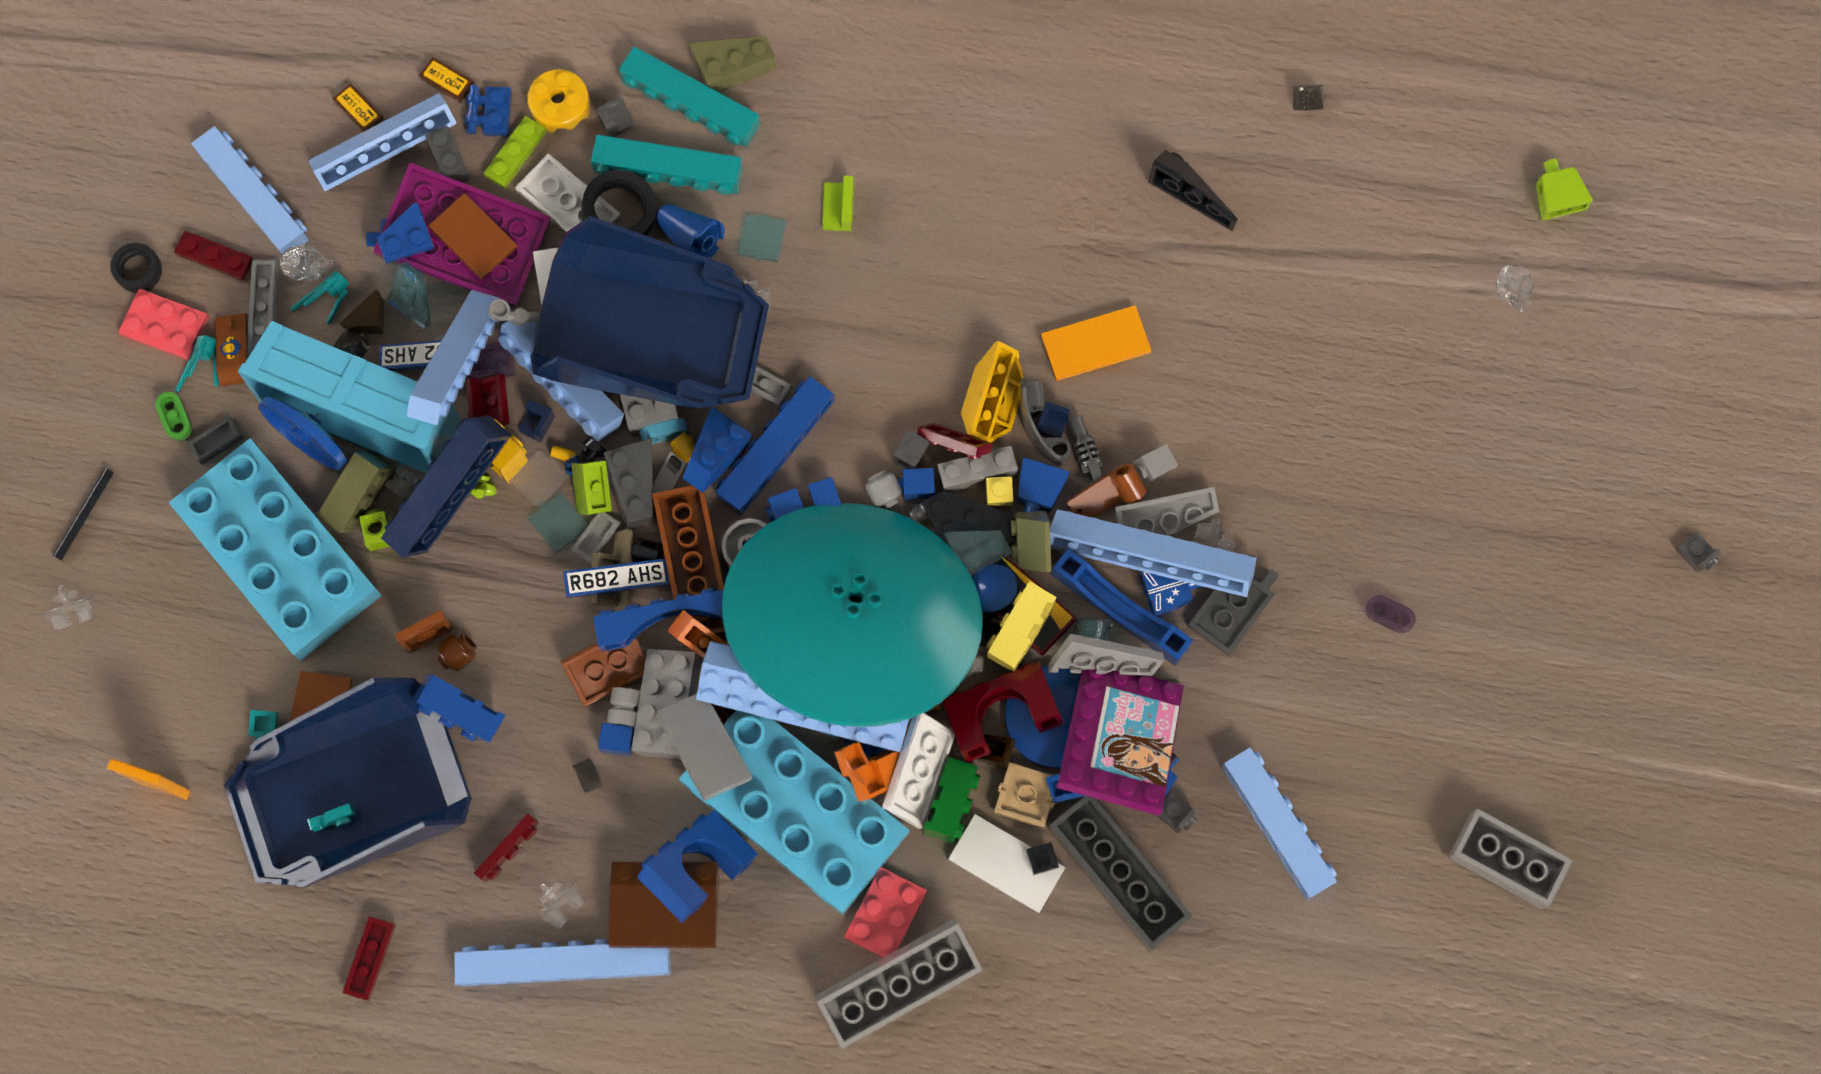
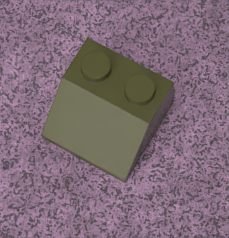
(1032, 540)

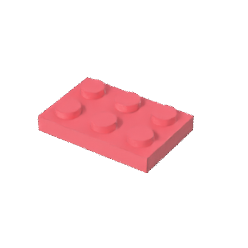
(163, 324)
(885, 913)

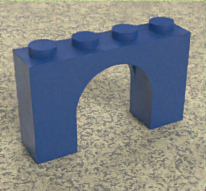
(709, 837)

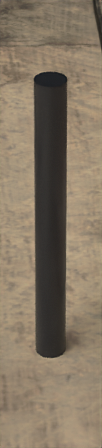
(83, 514)

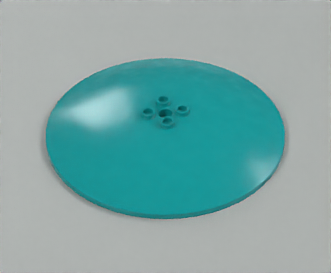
(842, 658)

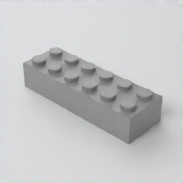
(898, 983)

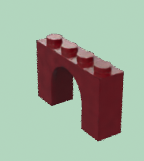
(968, 707)

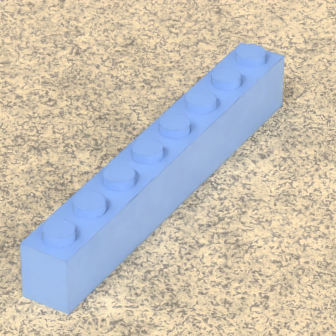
(452, 360)
(1152, 552)
(557, 963)

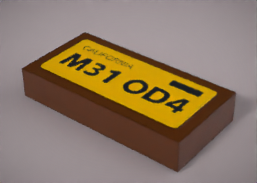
(446, 79)
(357, 108)

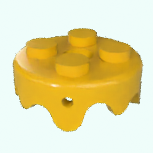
(558, 115)

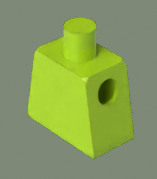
(1561, 191)

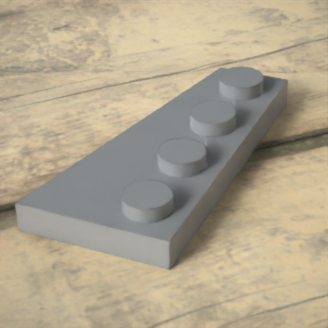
(1169, 513)
(1103, 657)

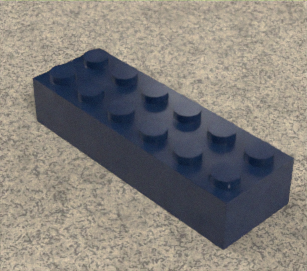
(445, 486)

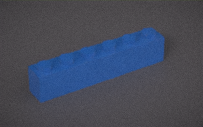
(774, 446)

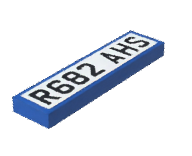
(407, 355)
(615, 578)

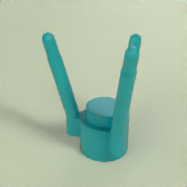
(333, 285)
(203, 350)

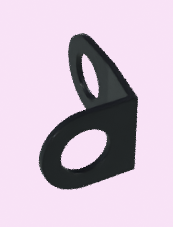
(989, 629)

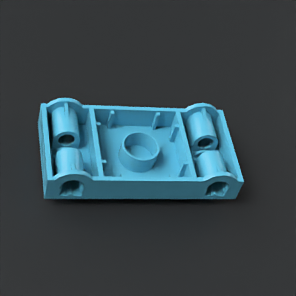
(275, 549)
(804, 812)

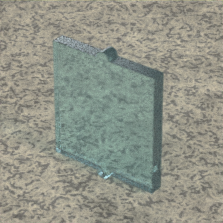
(762, 238)
(558, 523)

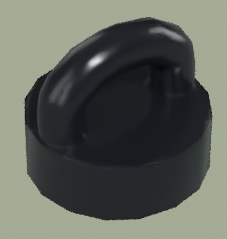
(593, 446)

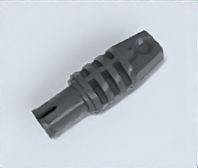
(1085, 449)

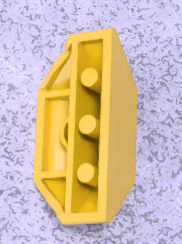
(993, 394)

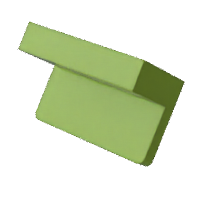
(838, 205)
(591, 487)

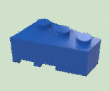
(716, 450)
(457, 709)

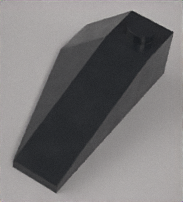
(1180, 181)

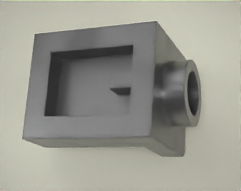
(1698, 553)
(1177, 814)

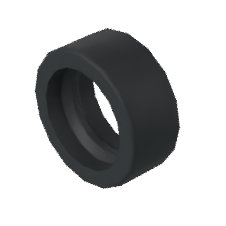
(128, 251)

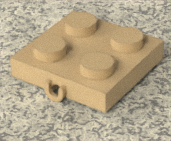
(1024, 796)

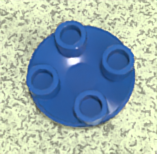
(995, 587)

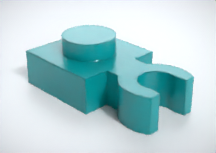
(262, 722)
(339, 816)

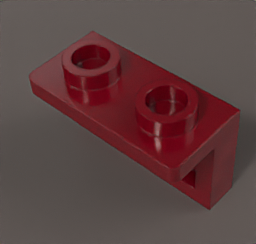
(488, 398)

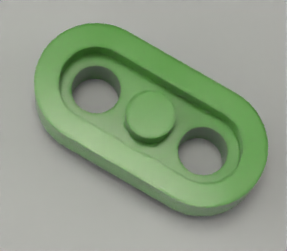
(173, 418)

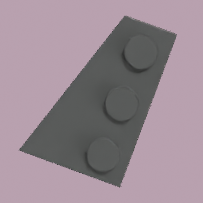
(631, 481)

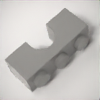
(963, 472)

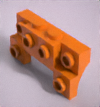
(869, 775)

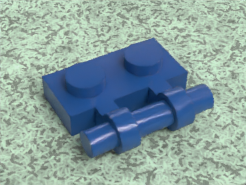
(496, 112)

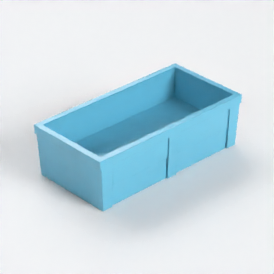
(351, 394)

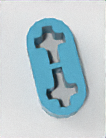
(664, 430)

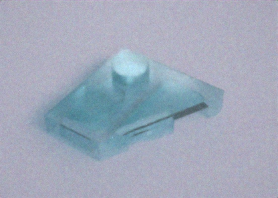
(410, 295)
(978, 548)

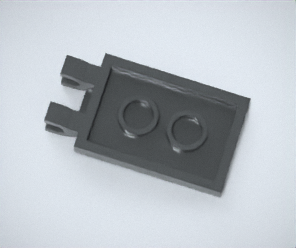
(1228, 616)

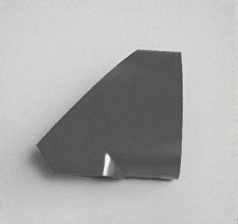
(1030, 407)

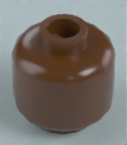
(456, 651)

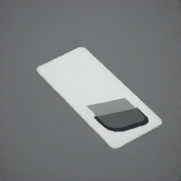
(669, 473)

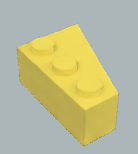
(1021, 626)

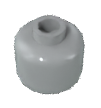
(883, 489)

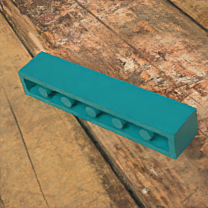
(689, 97)
(668, 164)

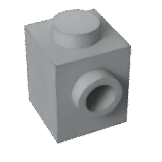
(1155, 464)

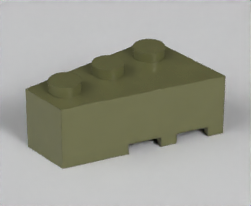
(732, 61)
(355, 491)

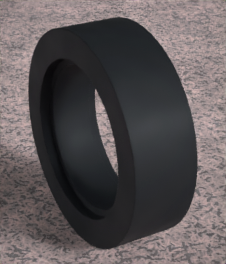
(622, 180)

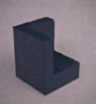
(1053, 420)
(536, 421)

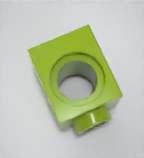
(374, 517)

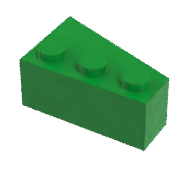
(951, 800)

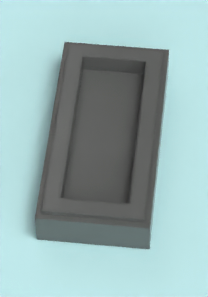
(215, 440)

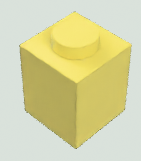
(999, 492)

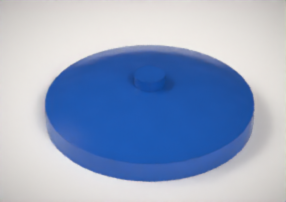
(303, 432)
(1048, 747)

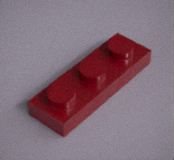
(213, 255)
(955, 440)
(507, 848)
(369, 958)

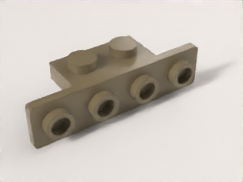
(622, 554)

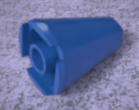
(690, 229)

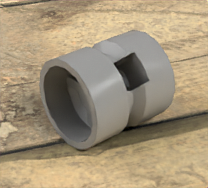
(625, 707)

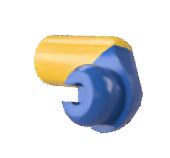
(567, 455)

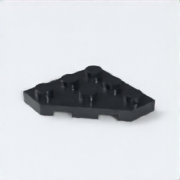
(958, 514)

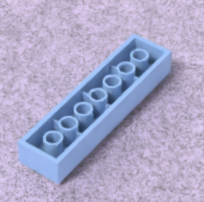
(728, 686)

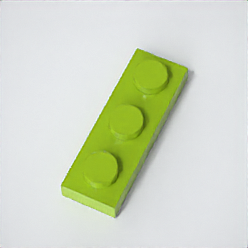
(515, 152)

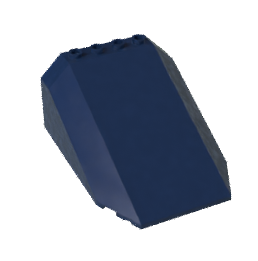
(646, 320)
(355, 751)

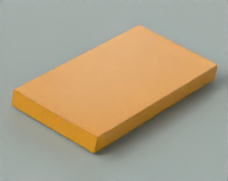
(1095, 343)
(148, 779)

